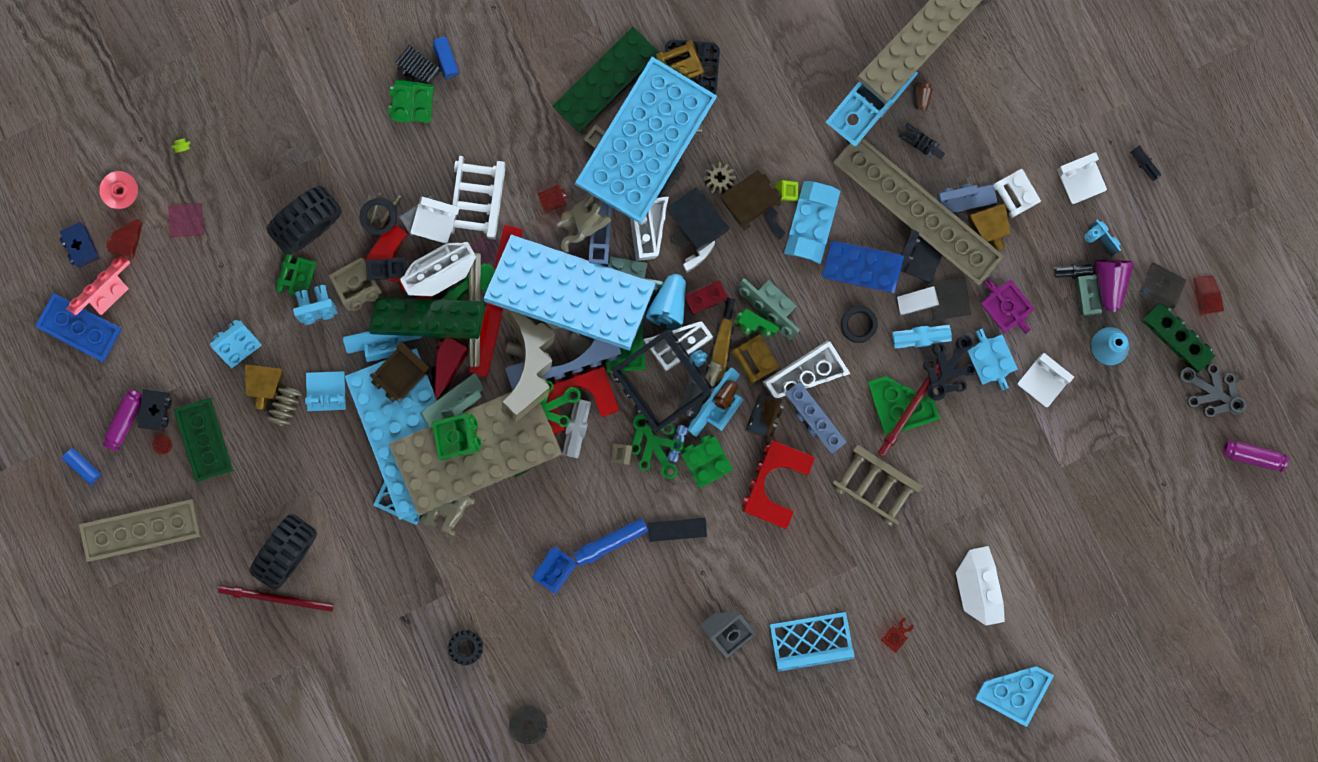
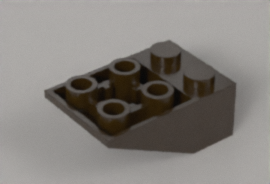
(763, 416)

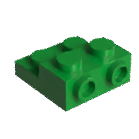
(411, 102)
(750, 322)
(456, 436)
(706, 461)

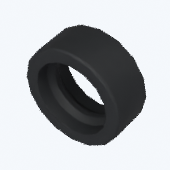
(364, 213)
(873, 324)

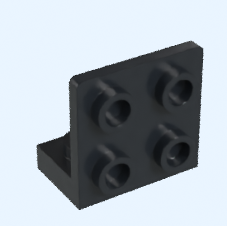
(919, 258)

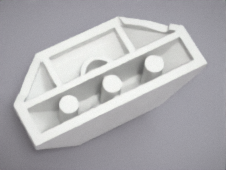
(438, 269)
(980, 587)

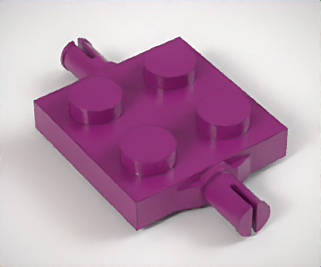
(1007, 306)

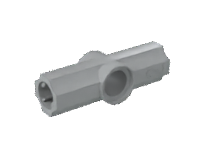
(576, 429)

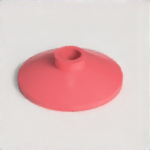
(112, 183)

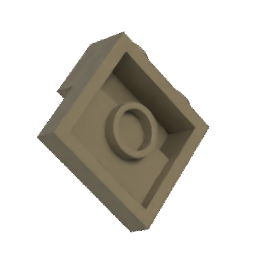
(352, 285)

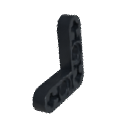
(703, 55)

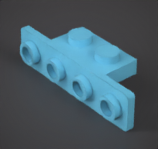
(375, 346)
(711, 413)

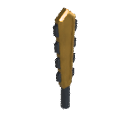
(723, 341)

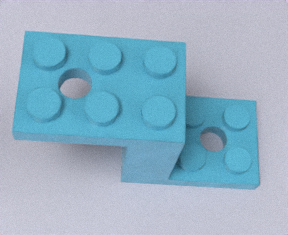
(866, 107)

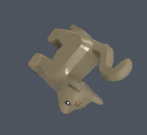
(586, 218)
(451, 512)

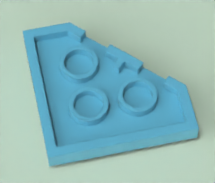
(1016, 693)

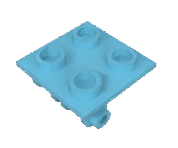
(1099, 230)
(325, 391)

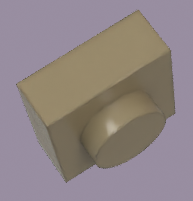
(594, 136)
(621, 454)

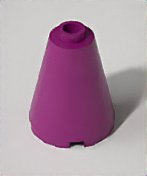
(1113, 281)

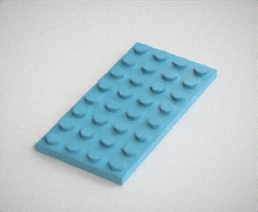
(645, 140)
(569, 292)
(387, 423)

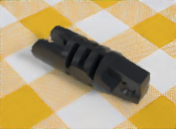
(922, 142)

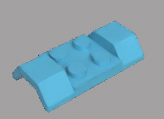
(812, 221)

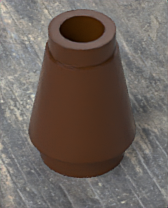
(922, 95)
(725, 396)

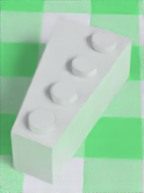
(811, 369)

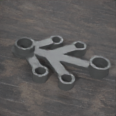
(1215, 392)

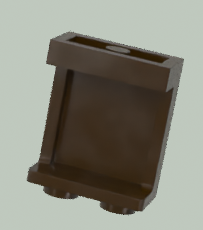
(751, 198)
(400, 373)

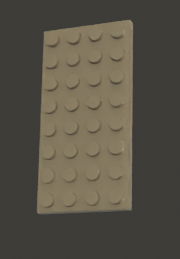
(504, 453)

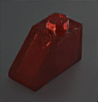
(125, 240)
(1208, 295)

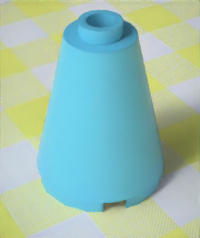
(669, 303)
(1110, 346)

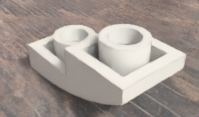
(693, 261)

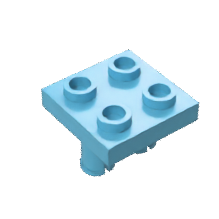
(323, 308)
(235, 343)

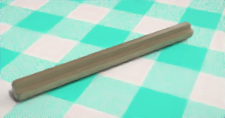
(474, 295)

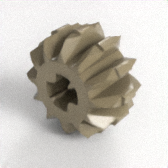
(724, 174)

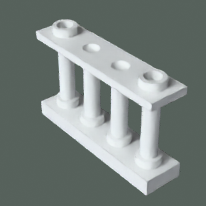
(495, 191)

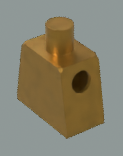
(992, 225)
(262, 384)

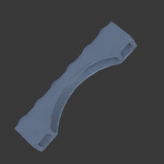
(601, 240)
(593, 355)

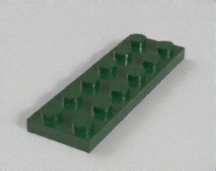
(605, 80)
(427, 318)

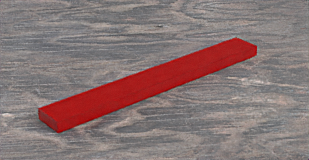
(493, 314)

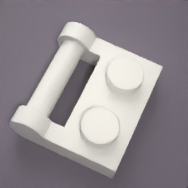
(1022, 191)

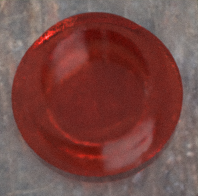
(162, 444)

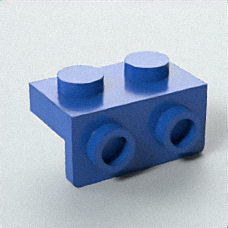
(554, 570)

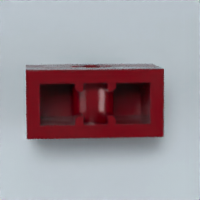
(706, 298)

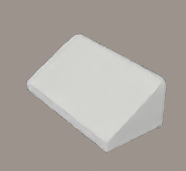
(917, 300)

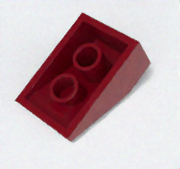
(449, 360)

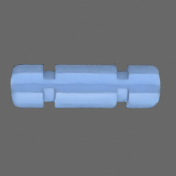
(681, 431)

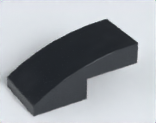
(770, 215)
(386, 269)

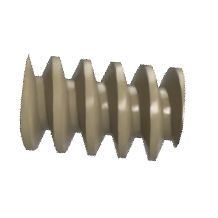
(284, 406)

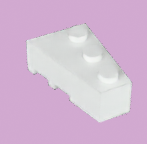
(649, 233)
(691, 338)

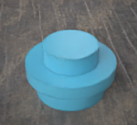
(699, 357)

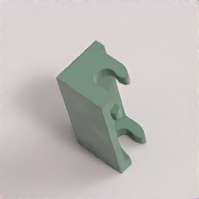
(1088, 295)

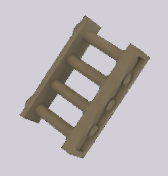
(877, 466)

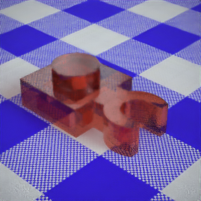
(895, 637)

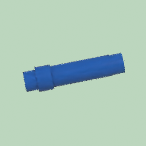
(592, 551)

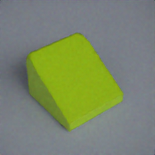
(788, 190)

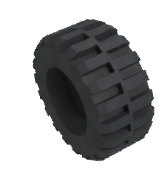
(304, 219)
(283, 551)

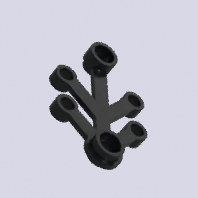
(947, 370)

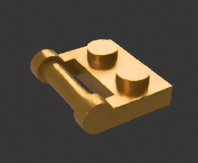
(687, 67)
(759, 354)

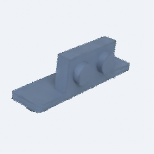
(967, 197)
(814, 417)

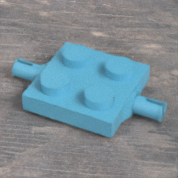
(992, 359)

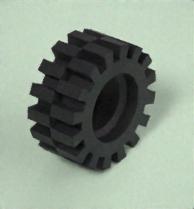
(465, 659)

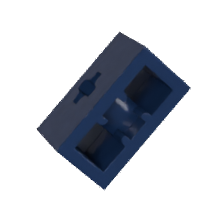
(87, 251)

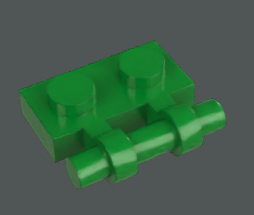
(301, 277)

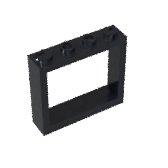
(641, 405)

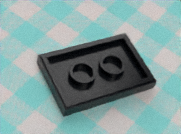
(697, 219)

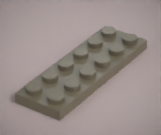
(140, 530)

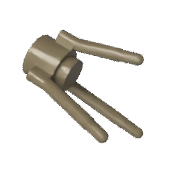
(373, 219)

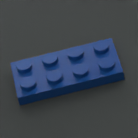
(863, 267)
(83, 331)

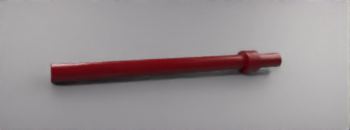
(891, 438)
(239, 592)

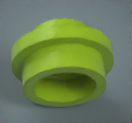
(180, 145)

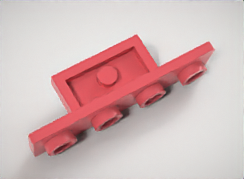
(103, 290)

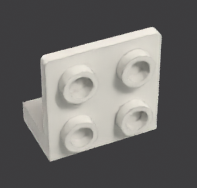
(1082, 178)
(434, 219)
(1045, 380)

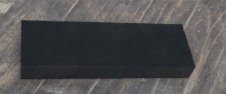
(677, 529)

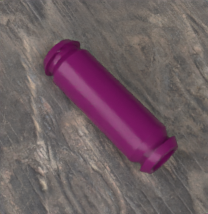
(122, 420)
(1255, 455)

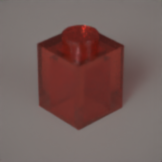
(552, 198)

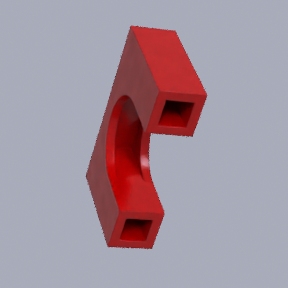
(387, 248)
(595, 382)
(776, 457)

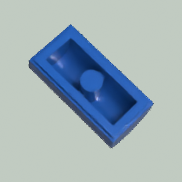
(445, 57)
(81, 466)

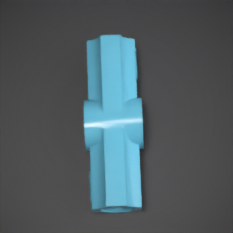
(921, 336)

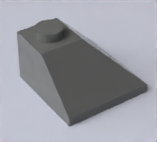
(728, 631)

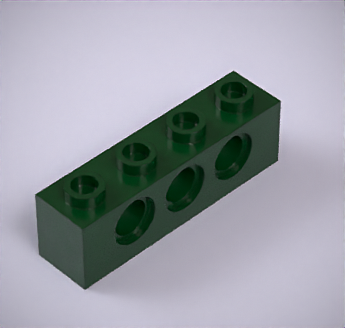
(1167, 336)

